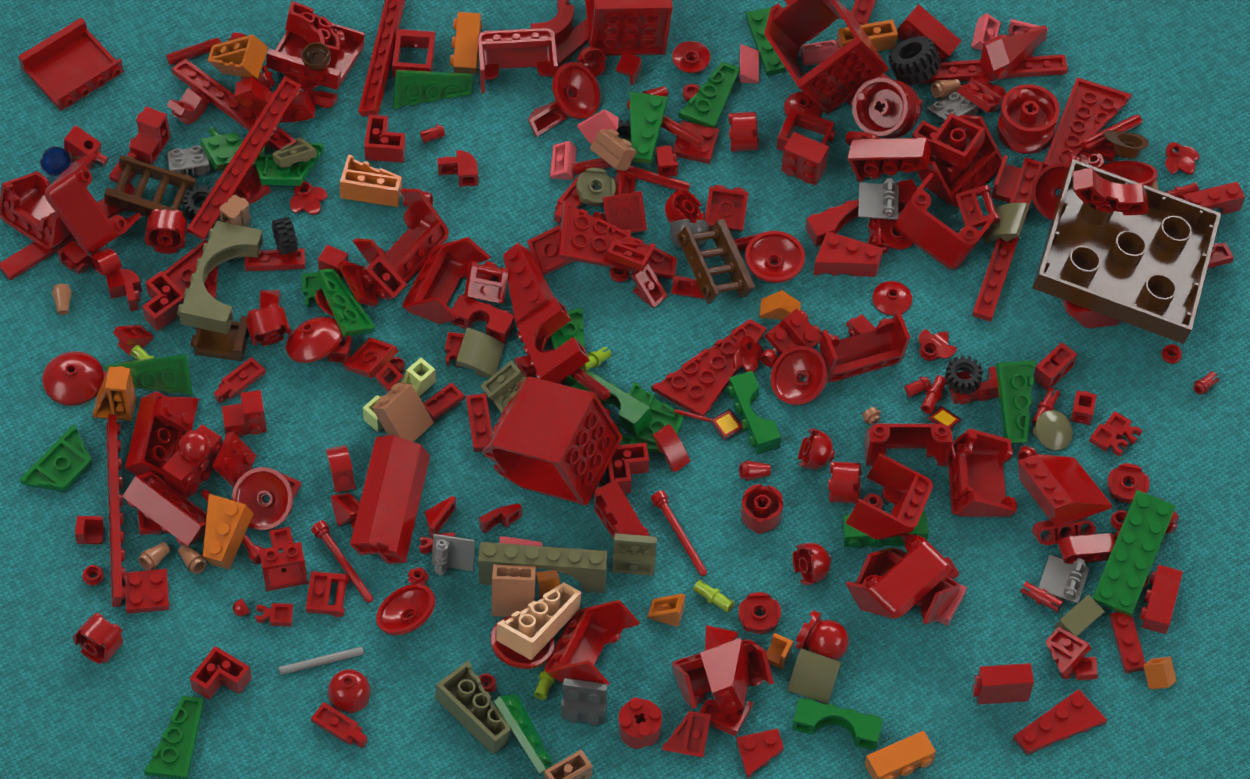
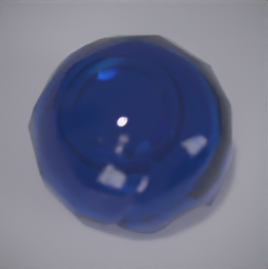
(55, 161)

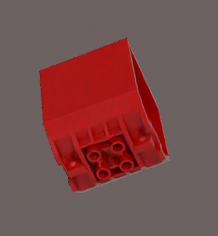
(629, 26)
(842, 72)
(553, 440)

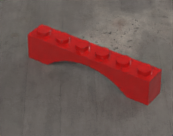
(836, 217)

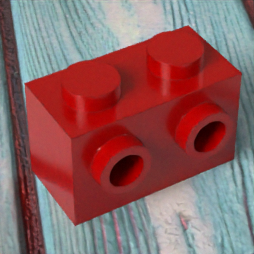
(382, 278)

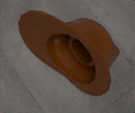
(1126, 144)

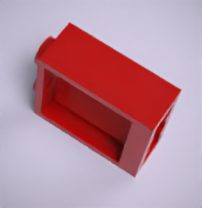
(414, 39)
(808, 122)
(290, 562)

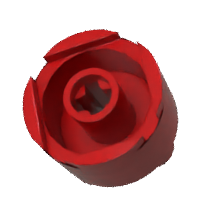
(743, 131)
(166, 231)
(267, 325)
(844, 482)
(761, 508)
(98, 638)
(650, 720)

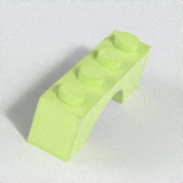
(419, 374)

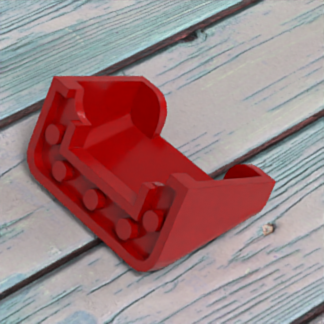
(28, 211)
(932, 437)
(978, 476)

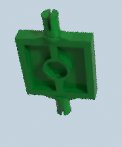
(220, 148)

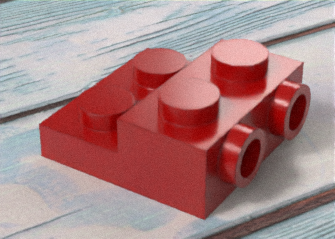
(983, 93)
(727, 205)
(793, 332)

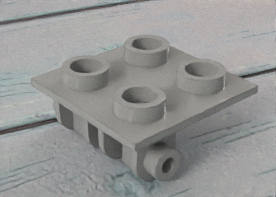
(953, 104)
(188, 158)
(879, 200)
(452, 553)
(1064, 579)

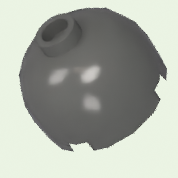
(677, 226)

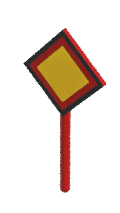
(946, 417)
(725, 422)

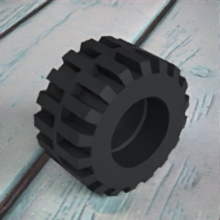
(914, 60)

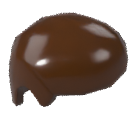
(316, 56)

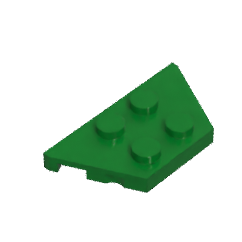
(60, 464)

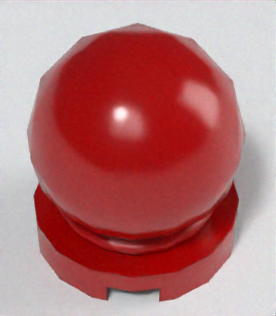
(823, 637)

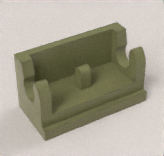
(1080, 616)

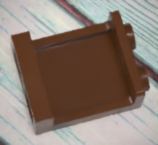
(220, 345)

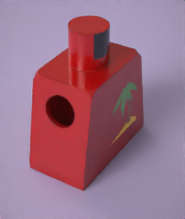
(81, 144)

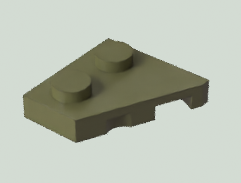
(298, 153)

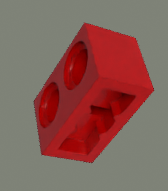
(1054, 366)

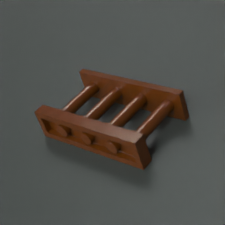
(134, 202)
(730, 255)

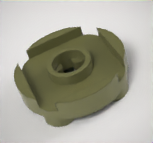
(585, 182)

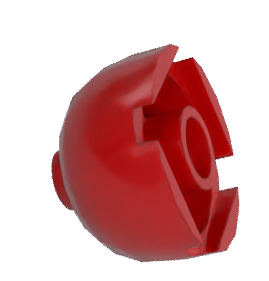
(683, 206)
(816, 450)
(811, 562)
(349, 691)

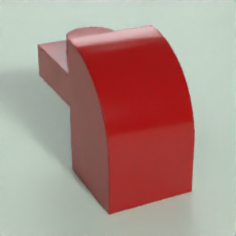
(190, 106)
(463, 164)
(123, 283)
(340, 468)

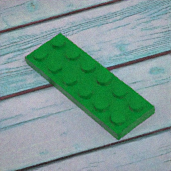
(1133, 553)

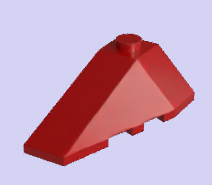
(1004, 53)

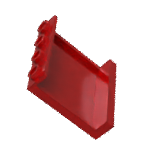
(288, 58)
(69, 64)

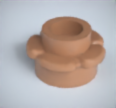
(871, 415)

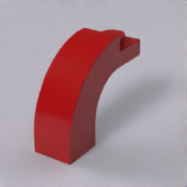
(562, 22)

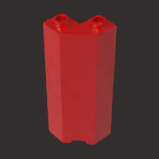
(390, 499)

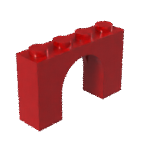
(536, 330)

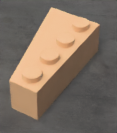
(538, 623)

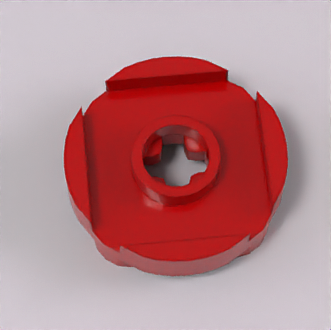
(1119, 476)
(758, 624)

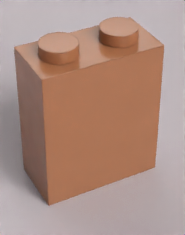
(403, 412)
(512, 588)

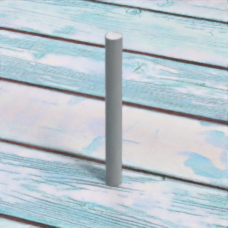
(321, 660)

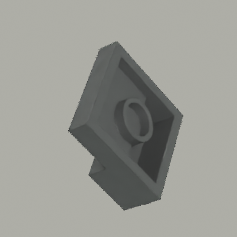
(584, 701)

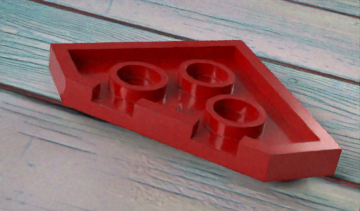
(181, 271)

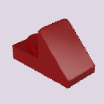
(648, 286)
(131, 336)

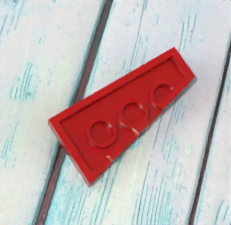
(1061, 722)

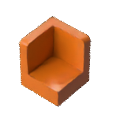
(779, 651)
(1160, 673)

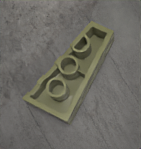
(472, 707)

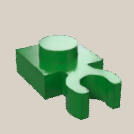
(310, 286)

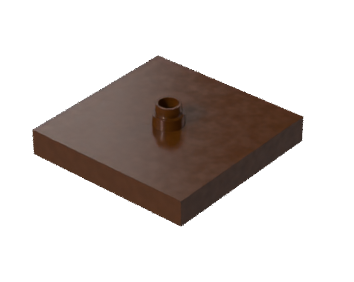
(1129, 266)

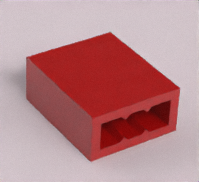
(1003, 684)

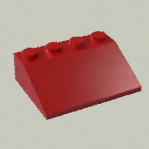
(1061, 488)

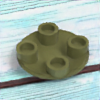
(1053, 430)

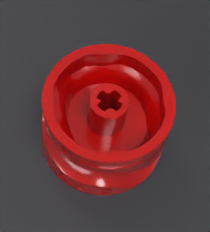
(886, 107)
(1028, 119)

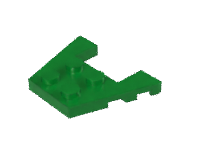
(272, 174)
(661, 416)

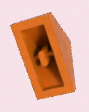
(778, 306)
(547, 581)
(668, 609)

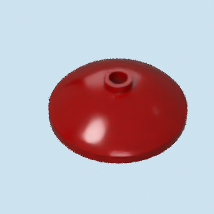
(576, 90)
(1133, 170)
(1045, 188)
(775, 248)
(313, 339)
(790, 371)
(75, 386)
(253, 488)
(406, 609)
(515, 659)

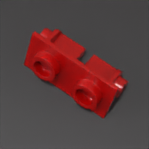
(875, 234)
(686, 287)

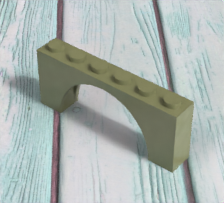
(224, 243)
(584, 565)

